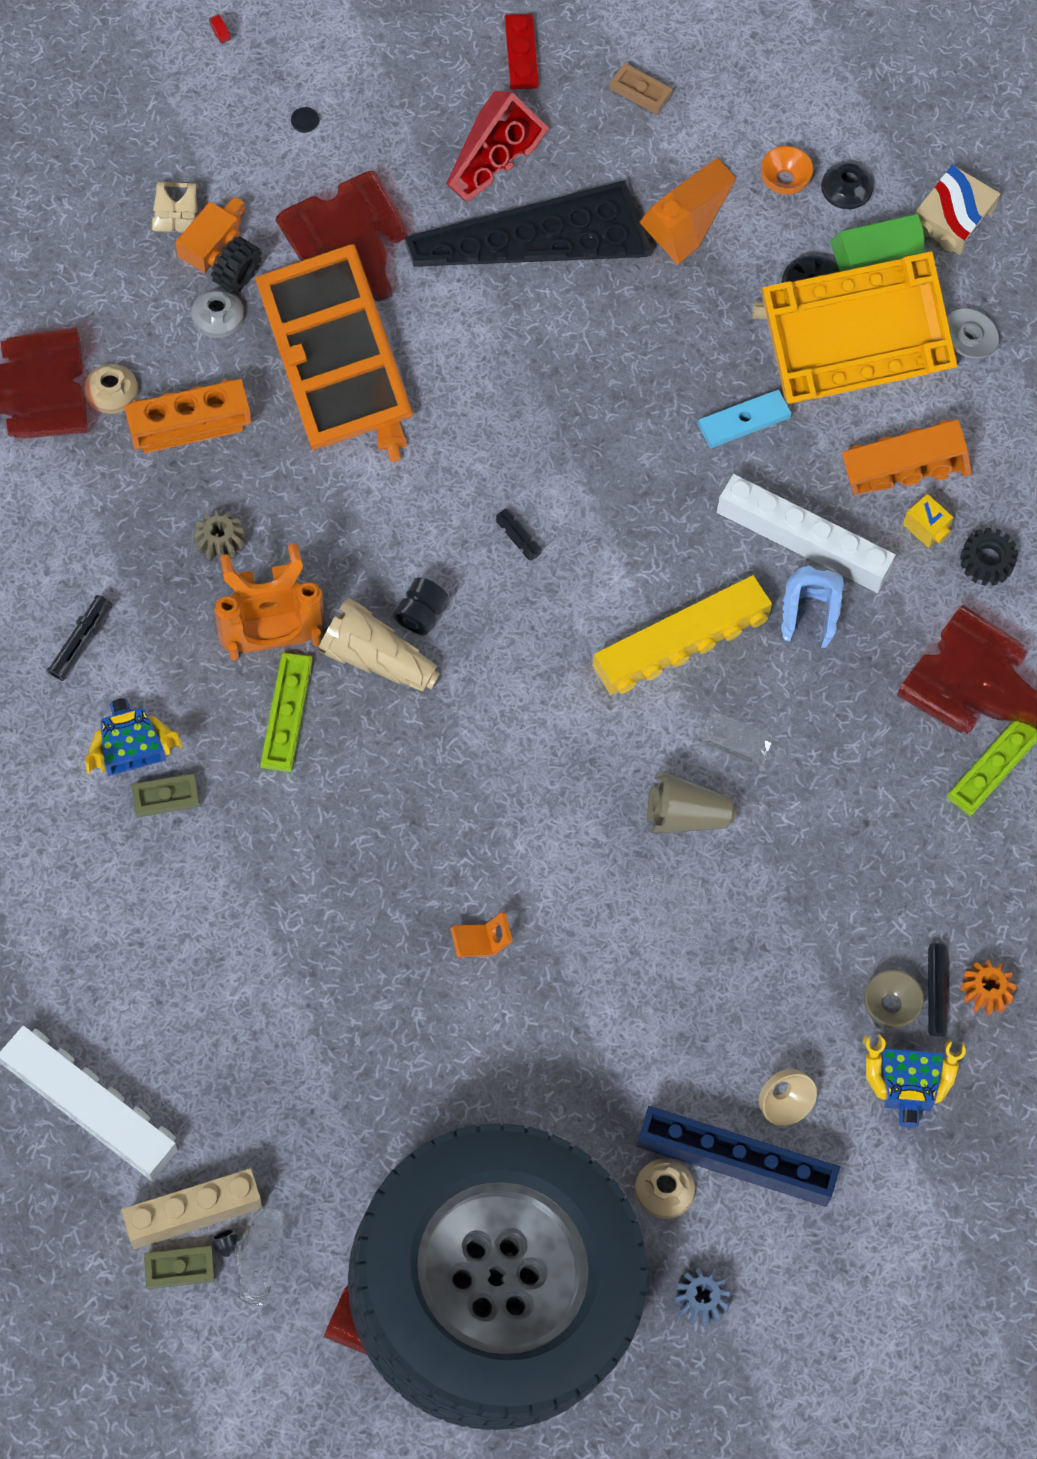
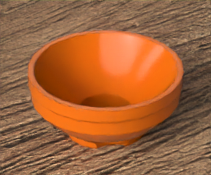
(788, 160)

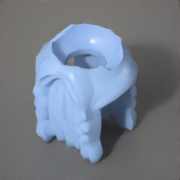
(815, 584)

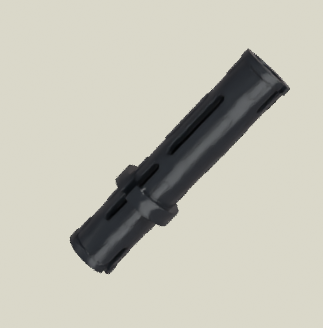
(86, 627)

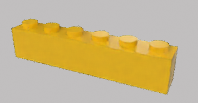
(682, 635)

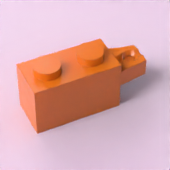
(210, 234)

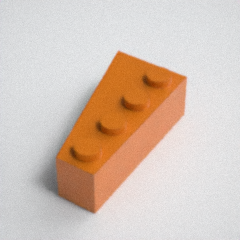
(908, 458)

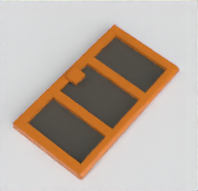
(334, 347)

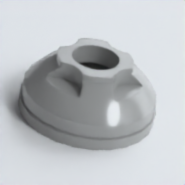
(219, 323)

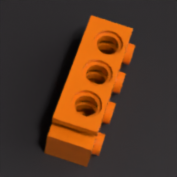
(188, 416)

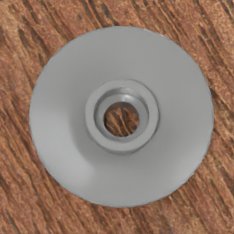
(972, 333)

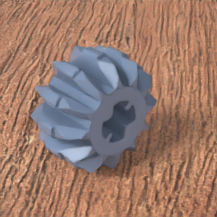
(715, 1301)

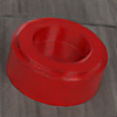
(219, 28)

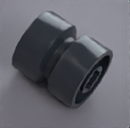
(422, 604)

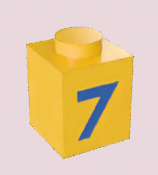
(928, 521)

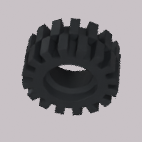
(236, 265)
(988, 541)

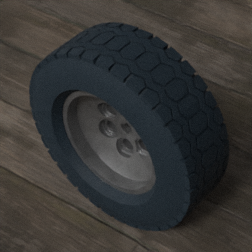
(565, 1230)

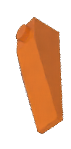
(688, 211)

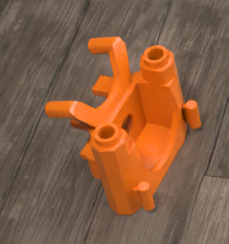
(271, 612)

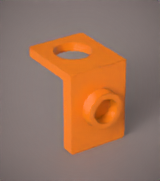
(481, 939)

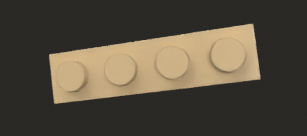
(191, 1208)

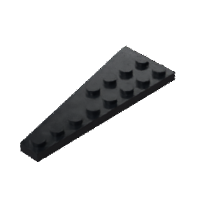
(570, 227)

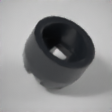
(225, 1241)

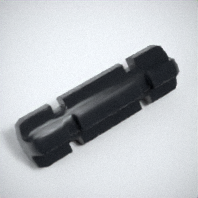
(518, 534)

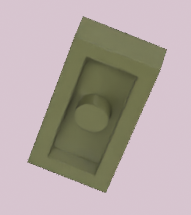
(165, 795)
(179, 1267)

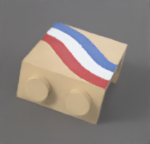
(956, 209)

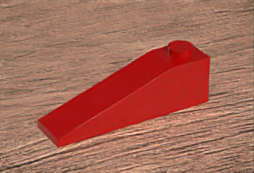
(497, 137)

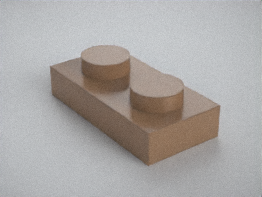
(640, 88)

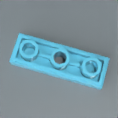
(759, 412)

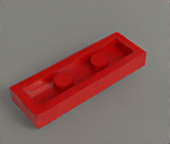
(521, 51)

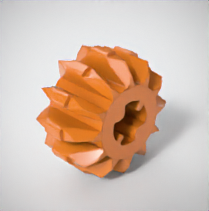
(992, 999)

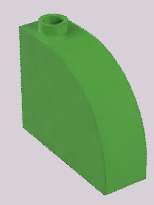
(878, 243)

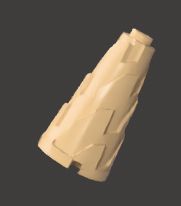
(372, 646)

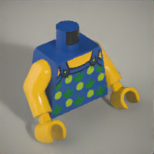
(129, 740)
(910, 1078)

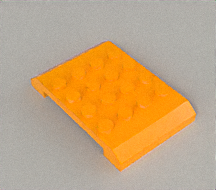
(859, 328)

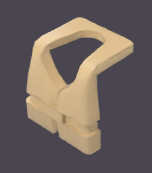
(172, 214)

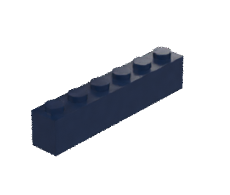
(738, 1156)

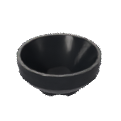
(844, 194)

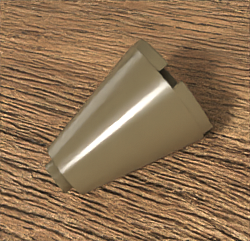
(687, 806)

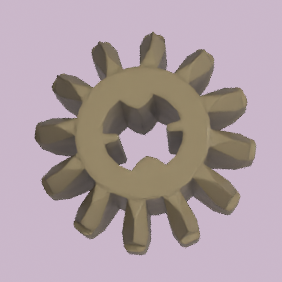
(216, 545)

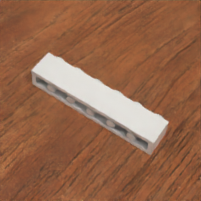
(805, 533)
(88, 1103)

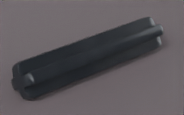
(937, 990)

